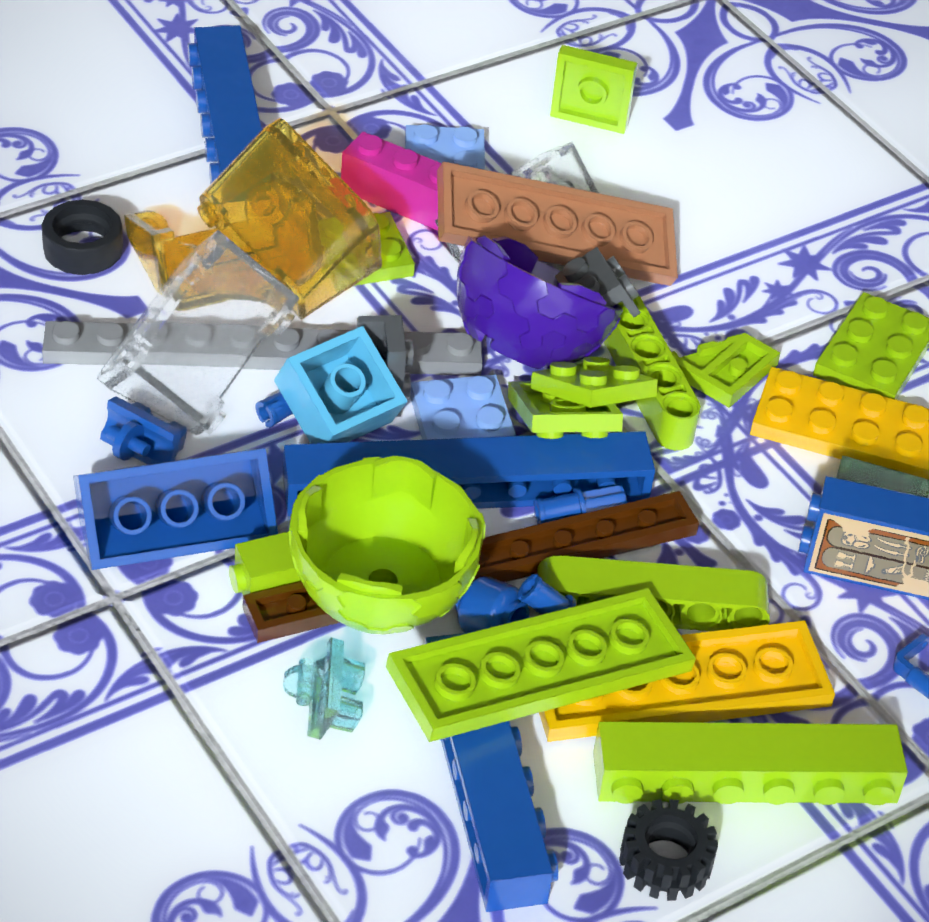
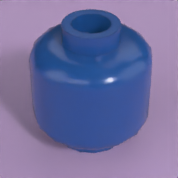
(490, 605)

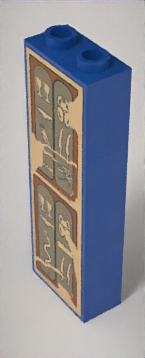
(868, 537)

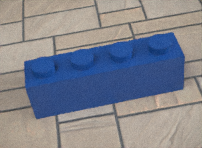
(175, 508)

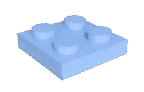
(447, 144)
(461, 408)

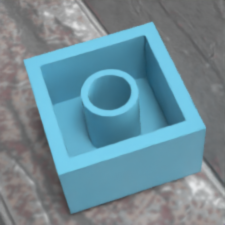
(340, 389)

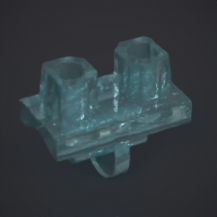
(321, 687)

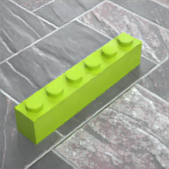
(749, 762)

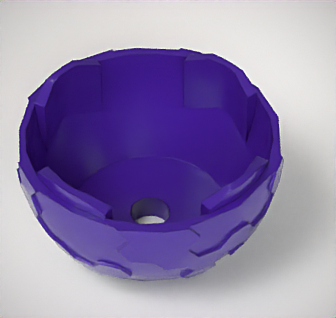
(524, 308)

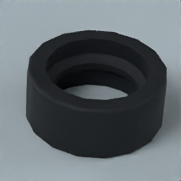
(82, 257)

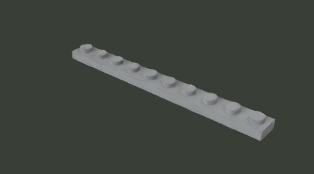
(95, 343)

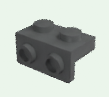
(601, 276)
(395, 350)

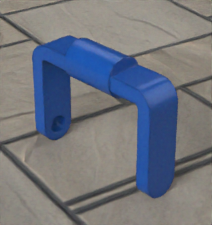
(913, 675)

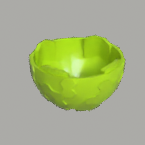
(385, 543)

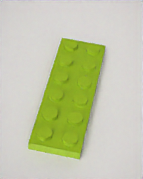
(538, 664)

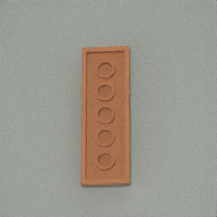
(556, 221)

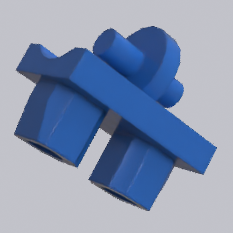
(141, 435)

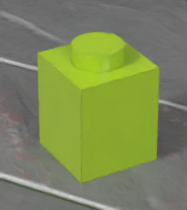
(262, 564)

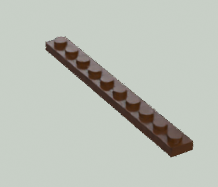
(506, 556)

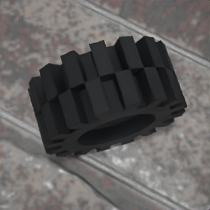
(662, 872)

